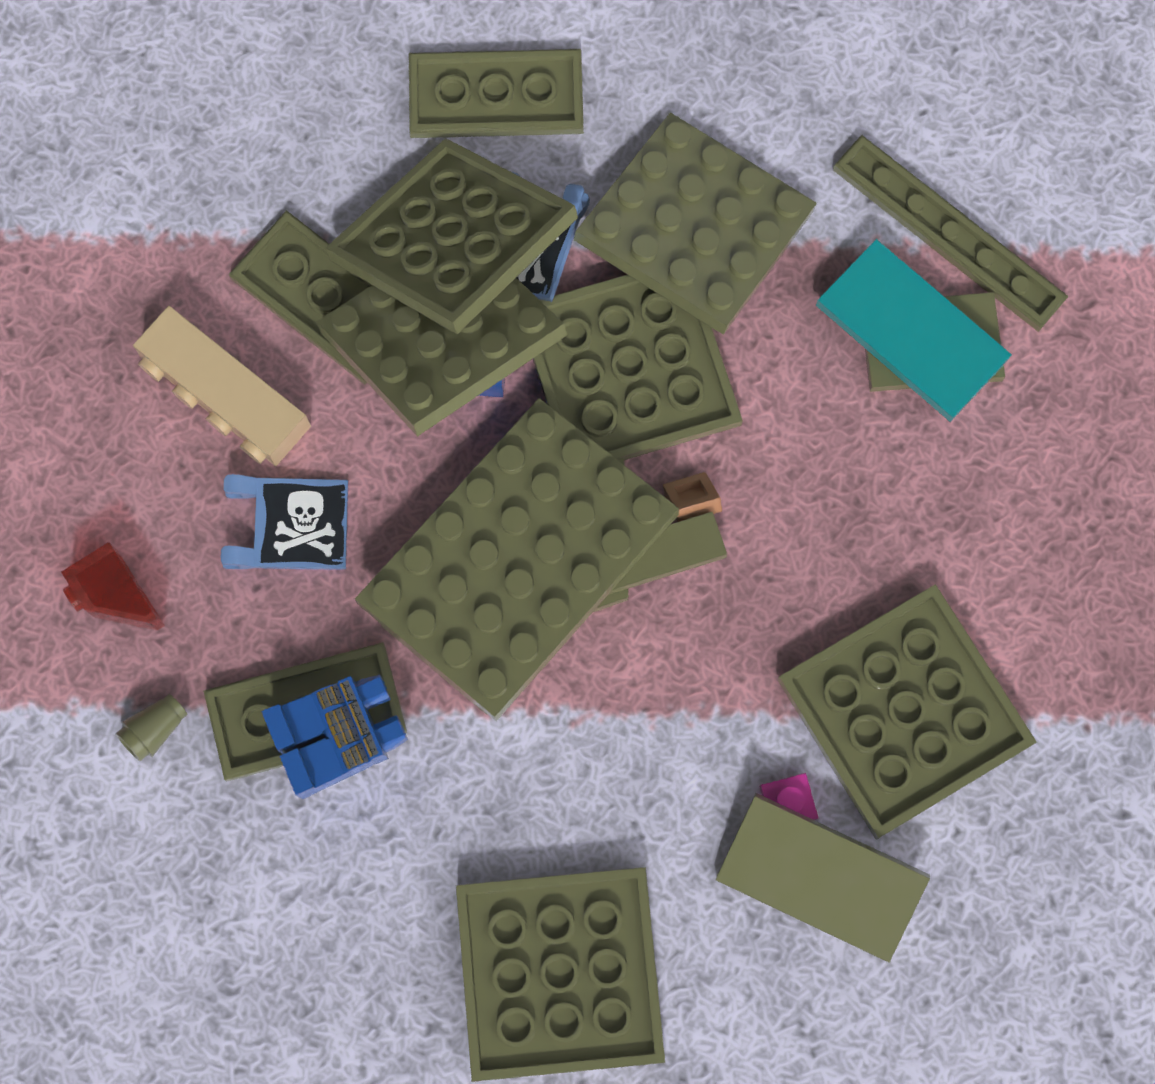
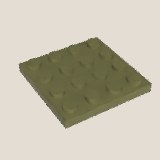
(695, 222)
(451, 234)
(425, 367)
(635, 370)
(906, 711)
(559, 974)

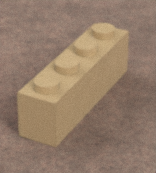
(221, 386)

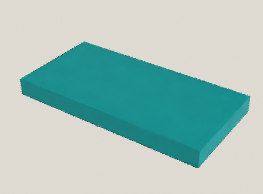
(913, 330)

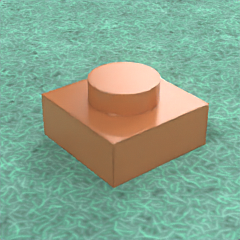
(693, 496)

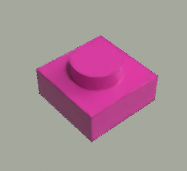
(792, 793)

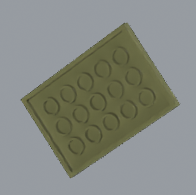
(517, 558)

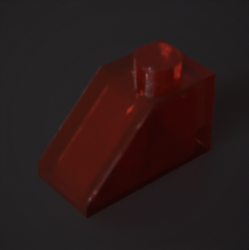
(109, 590)

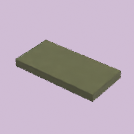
(495, 93)
(298, 281)
(236, 708)
(823, 877)

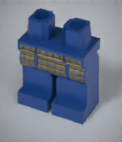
(349, 734)

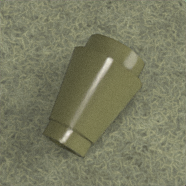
(151, 727)

